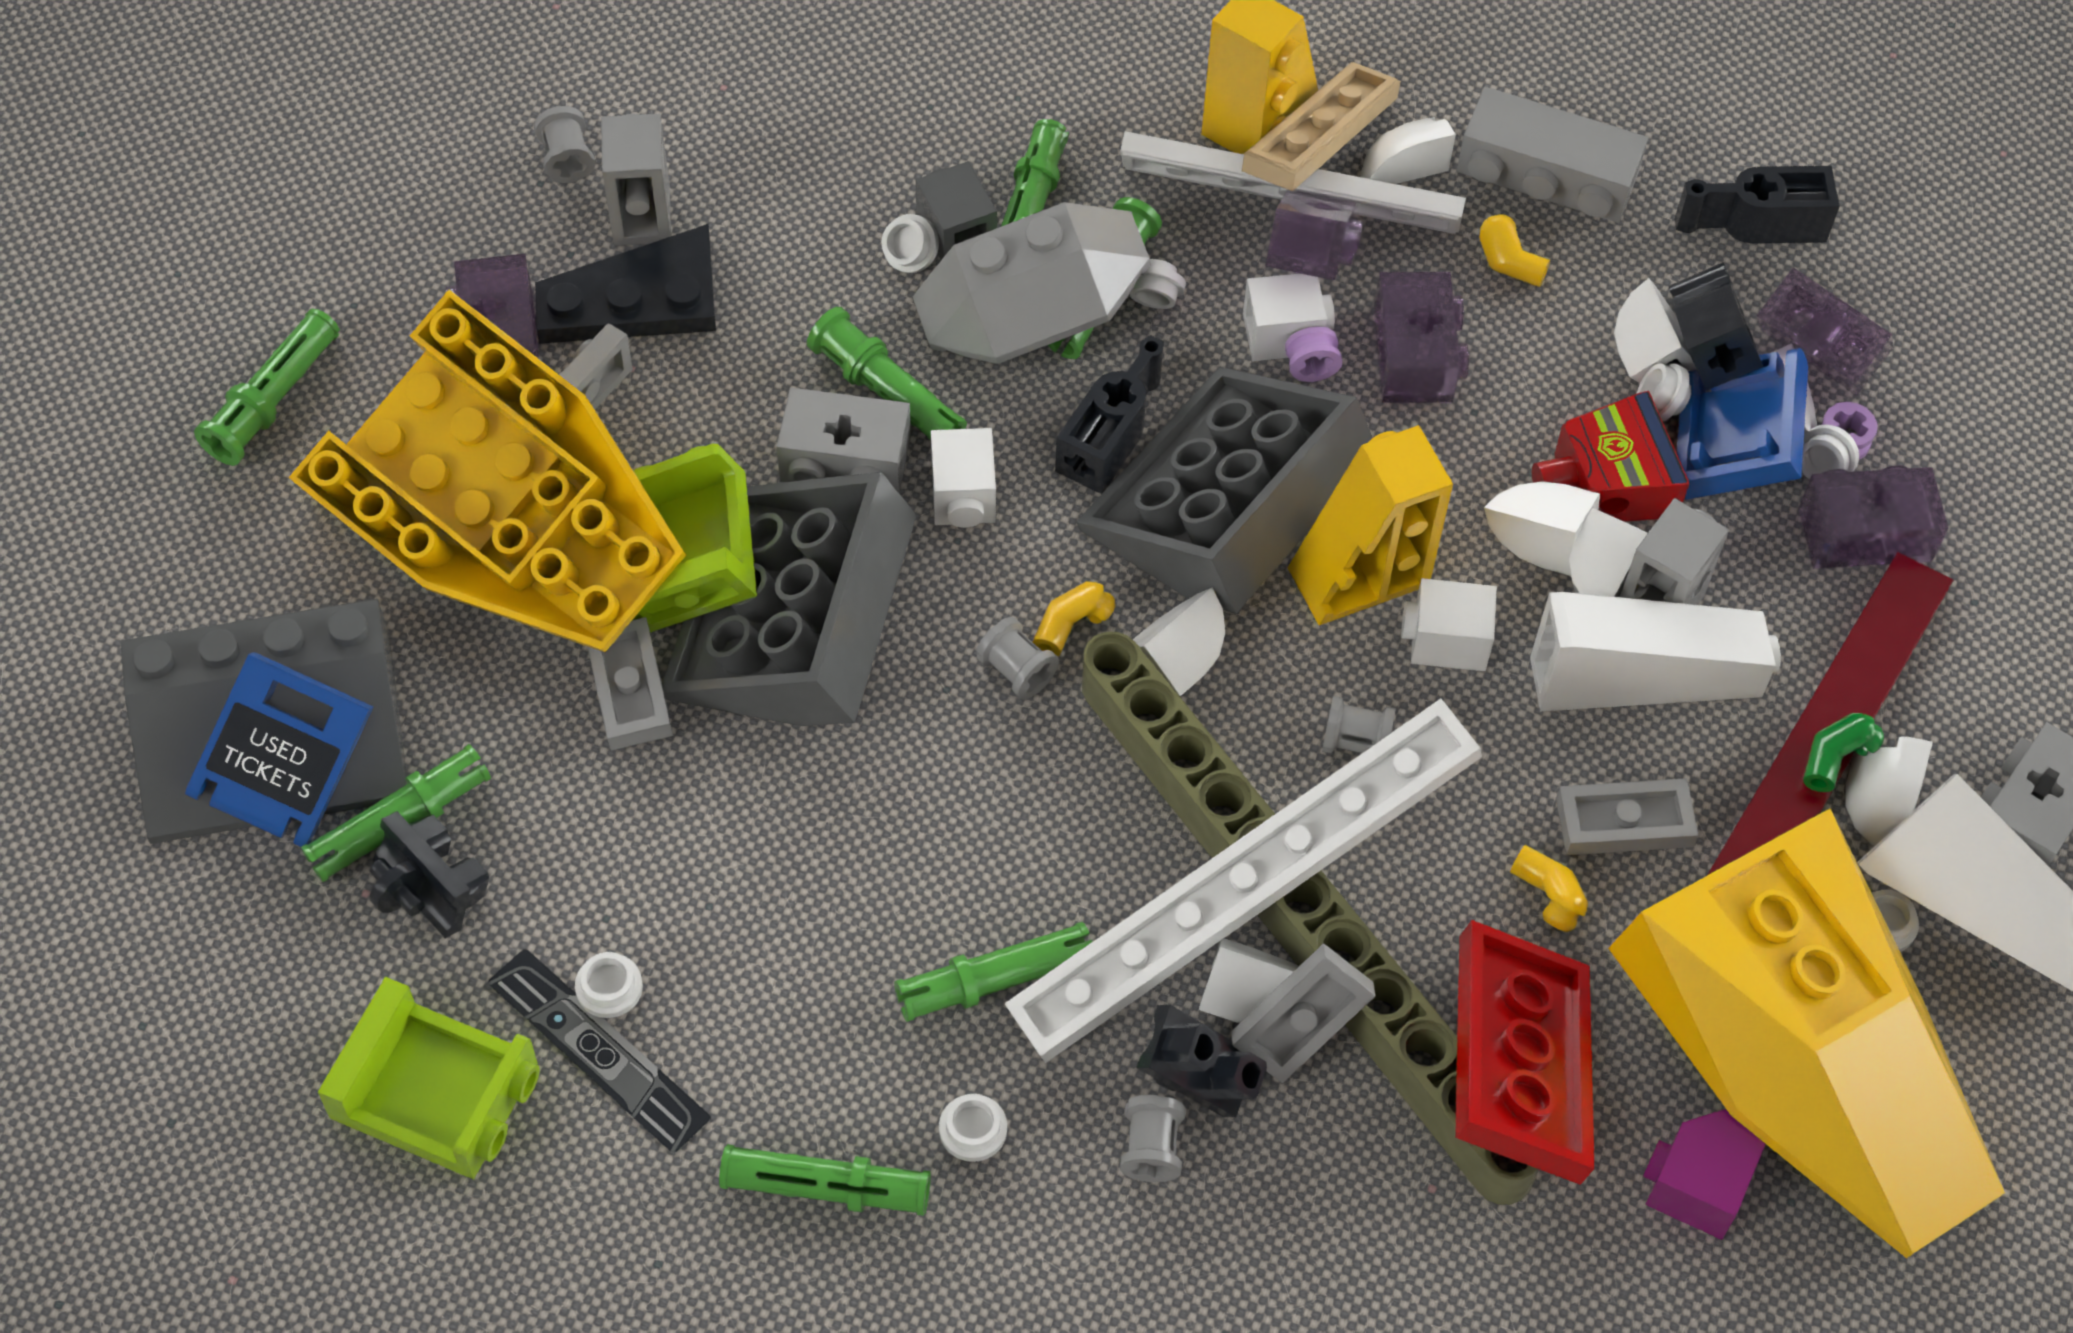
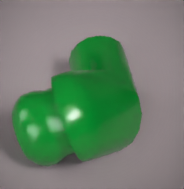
(1851, 733)

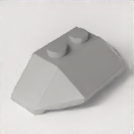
(1032, 282)

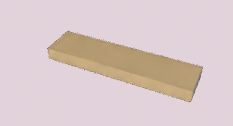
(1321, 126)

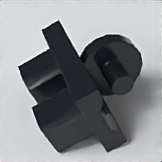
(418, 878)
(1200, 1063)

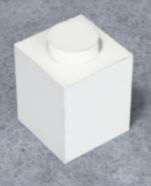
(1279, 308)
(963, 477)
(1451, 624)

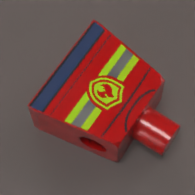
(1620, 455)

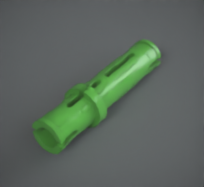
(1037, 171)
(418, 799)
(988, 973)
(825, 1179)

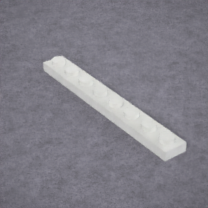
(1243, 880)

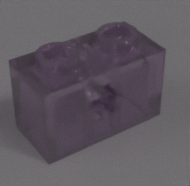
(1313, 235)
(501, 293)
(1827, 330)
(1418, 337)
(1872, 516)

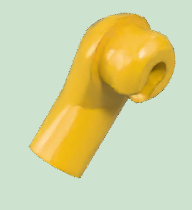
(1505, 251)
(1065, 610)
(1557, 882)

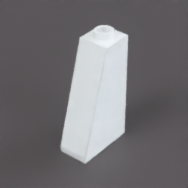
(1647, 653)
(1980, 876)

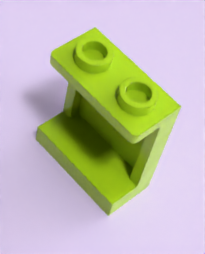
(708, 513)
(428, 1082)

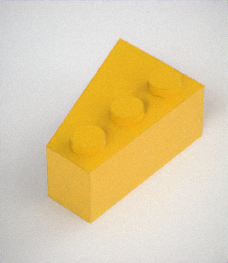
(1255, 72)
(1375, 528)

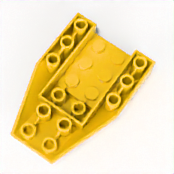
(498, 487)
(1816, 1032)

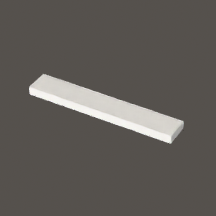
(1224, 168)

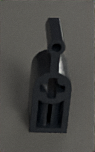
(1764, 205)
(1714, 326)
(1109, 421)

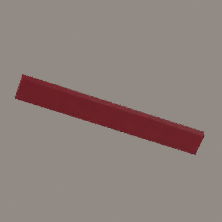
(1853, 684)

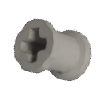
(562, 135)
(1017, 658)
(1356, 727)
(1152, 1138)

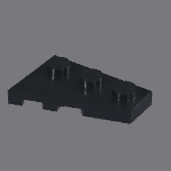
(639, 291)

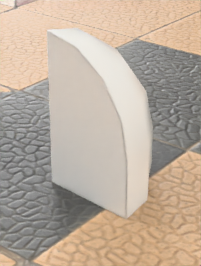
(1410, 152)
(1649, 333)
(1541, 521)
(1603, 554)
(1185, 640)
(1885, 786)
(1242, 980)

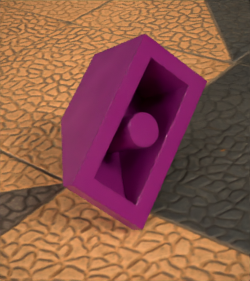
(1704, 1172)

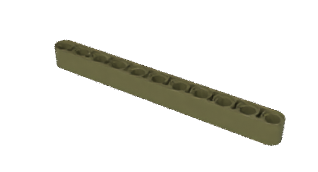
(1334, 922)

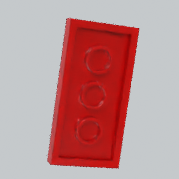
(1524, 1053)

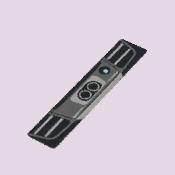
(600, 1051)

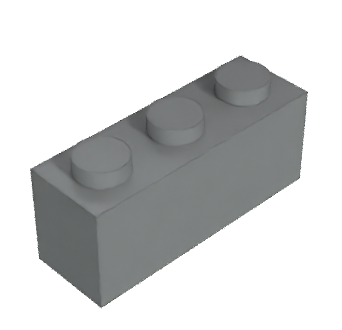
(1551, 154)

